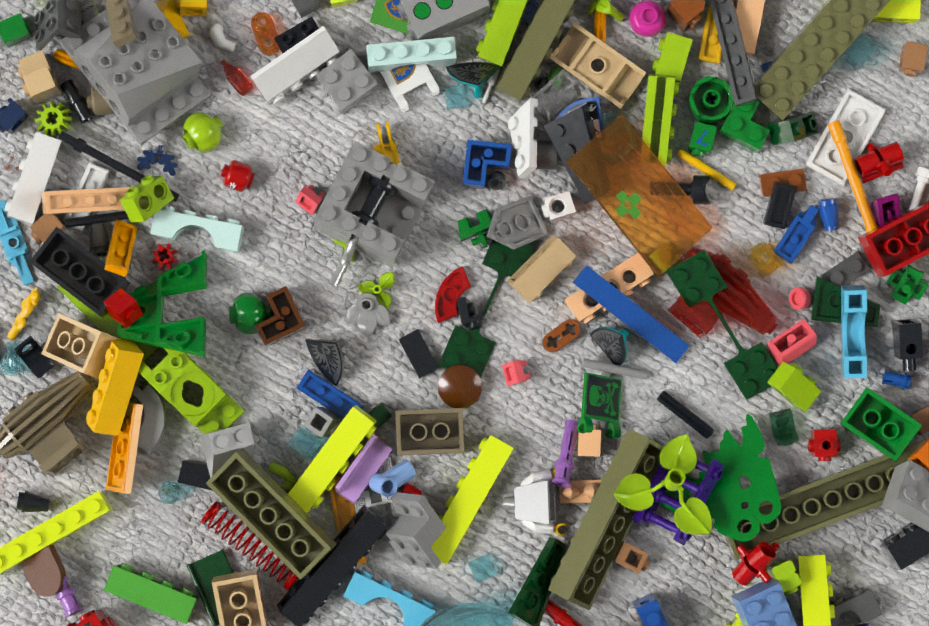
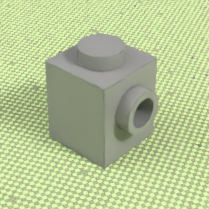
(322, 422)

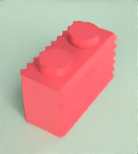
(792, 343)

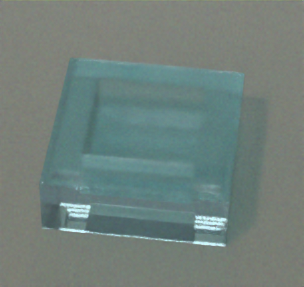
(456, 97)
(482, 568)

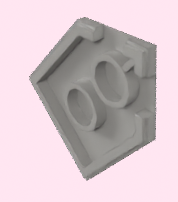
(517, 224)

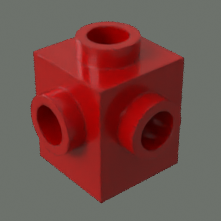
(833, 444)

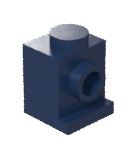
(11, 117)

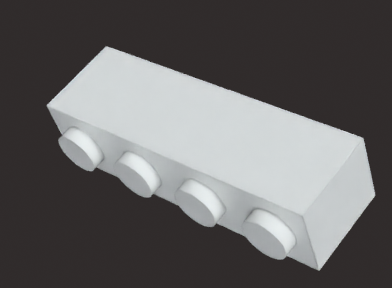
(33, 178)

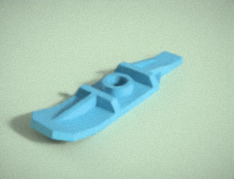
(18, 254)

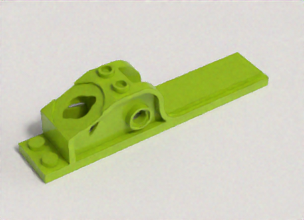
(217, 408)

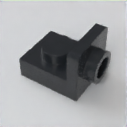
(466, 312)

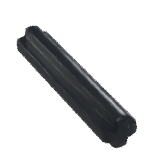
(685, 414)

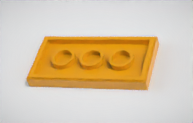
(124, 451)

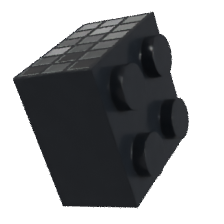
(906, 547)

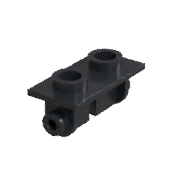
(296, 34)

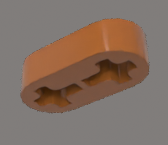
(557, 332)

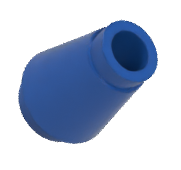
(829, 213)

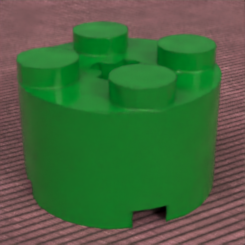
(715, 89)

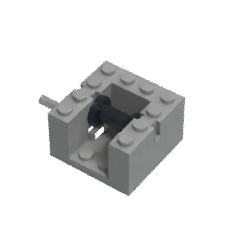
(372, 207)

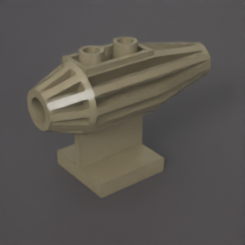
(40, 427)

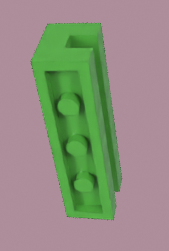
(150, 593)

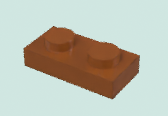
(792, 177)

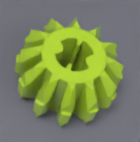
(61, 118)

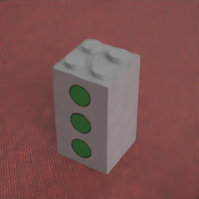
(436, 17)

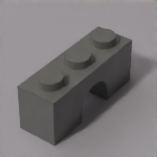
(861, 604)

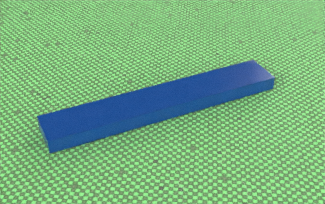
(630, 314)

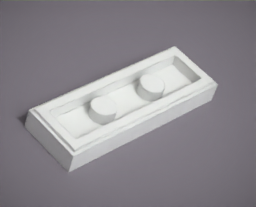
(93, 178)

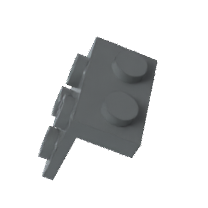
(56, 18)

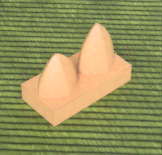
(579, 492)

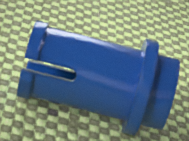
(896, 379)

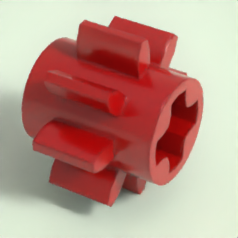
(167, 262)

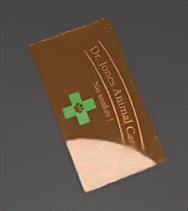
(639, 195)

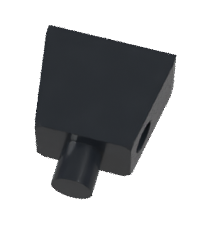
(905, 333)

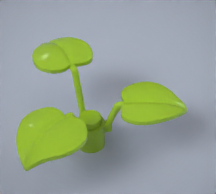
(681, 458)

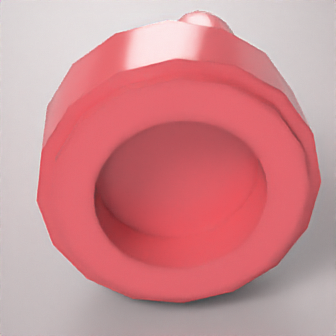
(800, 298)

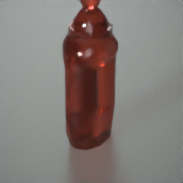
(237, 78)

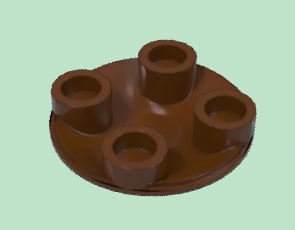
(459, 386)

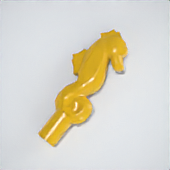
(27, 308)

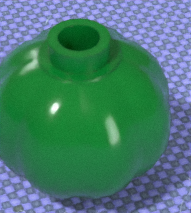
(247, 312)

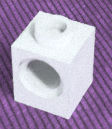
(564, 198)

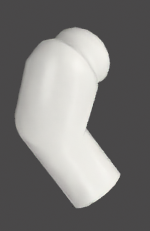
(219, 40)

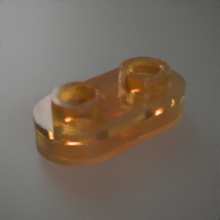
(265, 33)

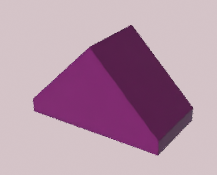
(886, 208)

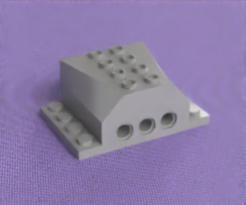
(145, 80)

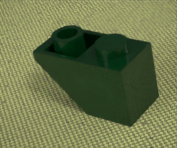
(793, 128)

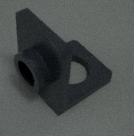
(33, 358)

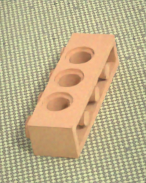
(634, 264)

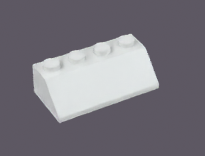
(296, 66)

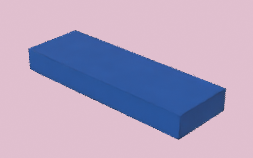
(327, 394)

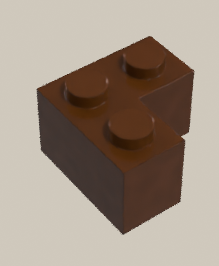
(286, 319)

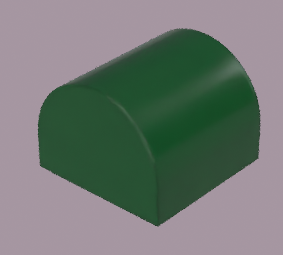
(381, 414)

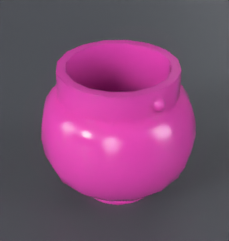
(647, 18)

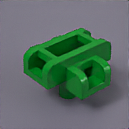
(907, 286)

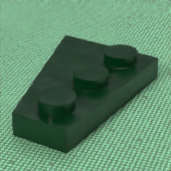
(827, 304)

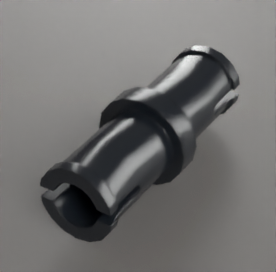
(76, 101)

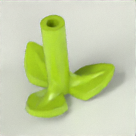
(605, 7)
(385, 282)

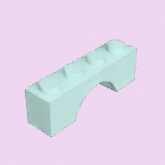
(396, 54)
(169, 224)

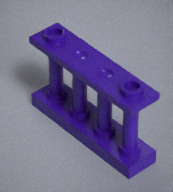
(713, 474)

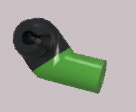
(541, 82)

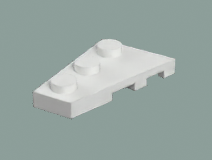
(524, 146)

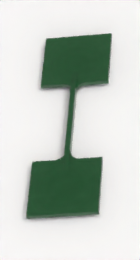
(697, 282)
(468, 346)

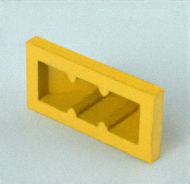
(169, 9)

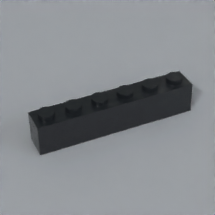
(352, 544)

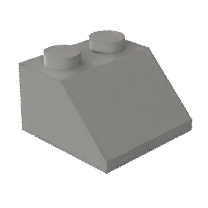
(223, 443)

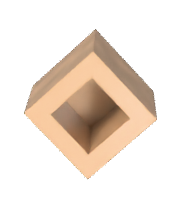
(589, 443)

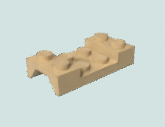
(618, 76)

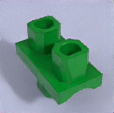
(467, 231)

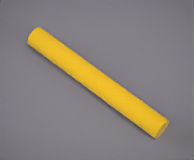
(706, 169)

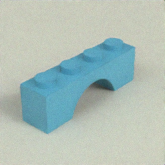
(853, 331)
(364, 588)

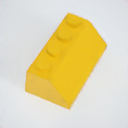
(114, 387)

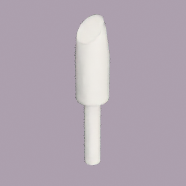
(491, 82)

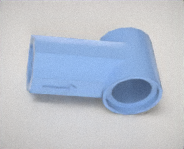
(392, 478)

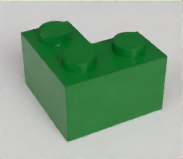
(742, 130)

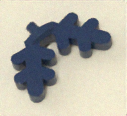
(151, 156)

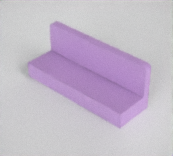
(363, 467)

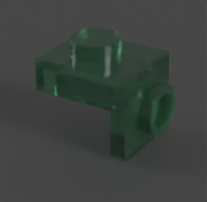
(783, 427)

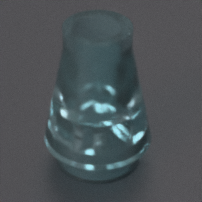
(10, 360)

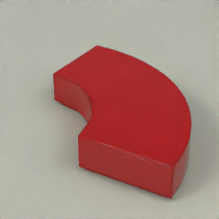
(448, 293)

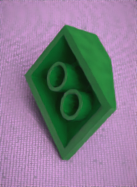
(880, 424)

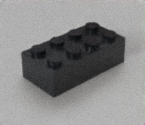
(77, 271)

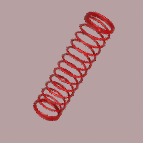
(213, 510)

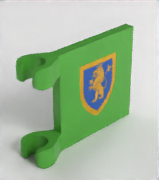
(387, 15)

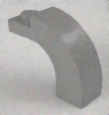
(155, 417)

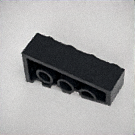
(568, 136)

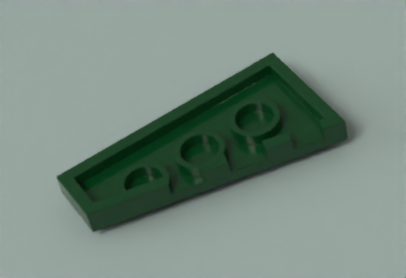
(534, 594)

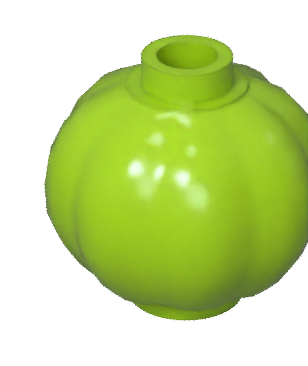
(202, 132)

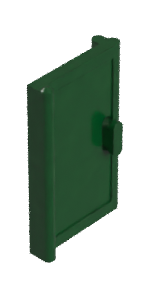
(202, 575)

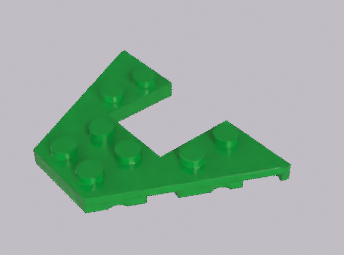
(182, 335)

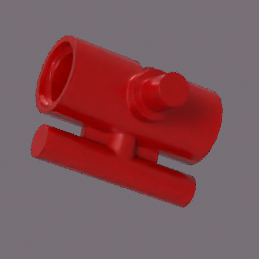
(879, 161)
(754, 562)

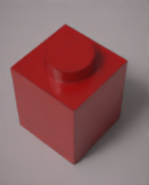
(123, 308)

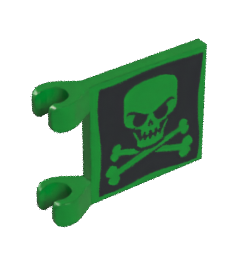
(601, 403)

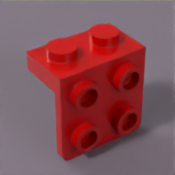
(95, 618)

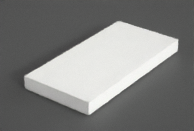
(859, 121)

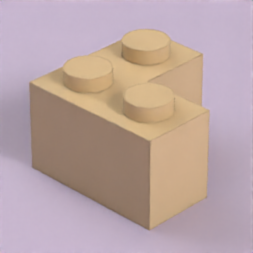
(38, 77)

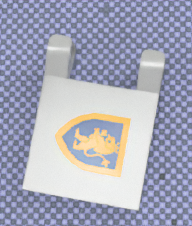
(407, 78)

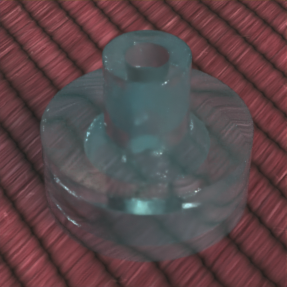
(169, 492)

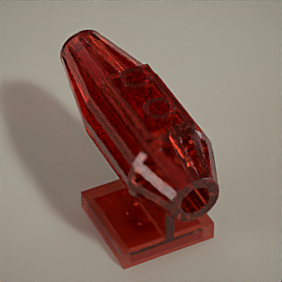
(736, 301)

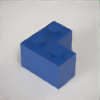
(481, 156)

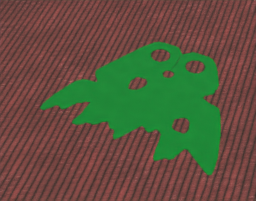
(727, 493)

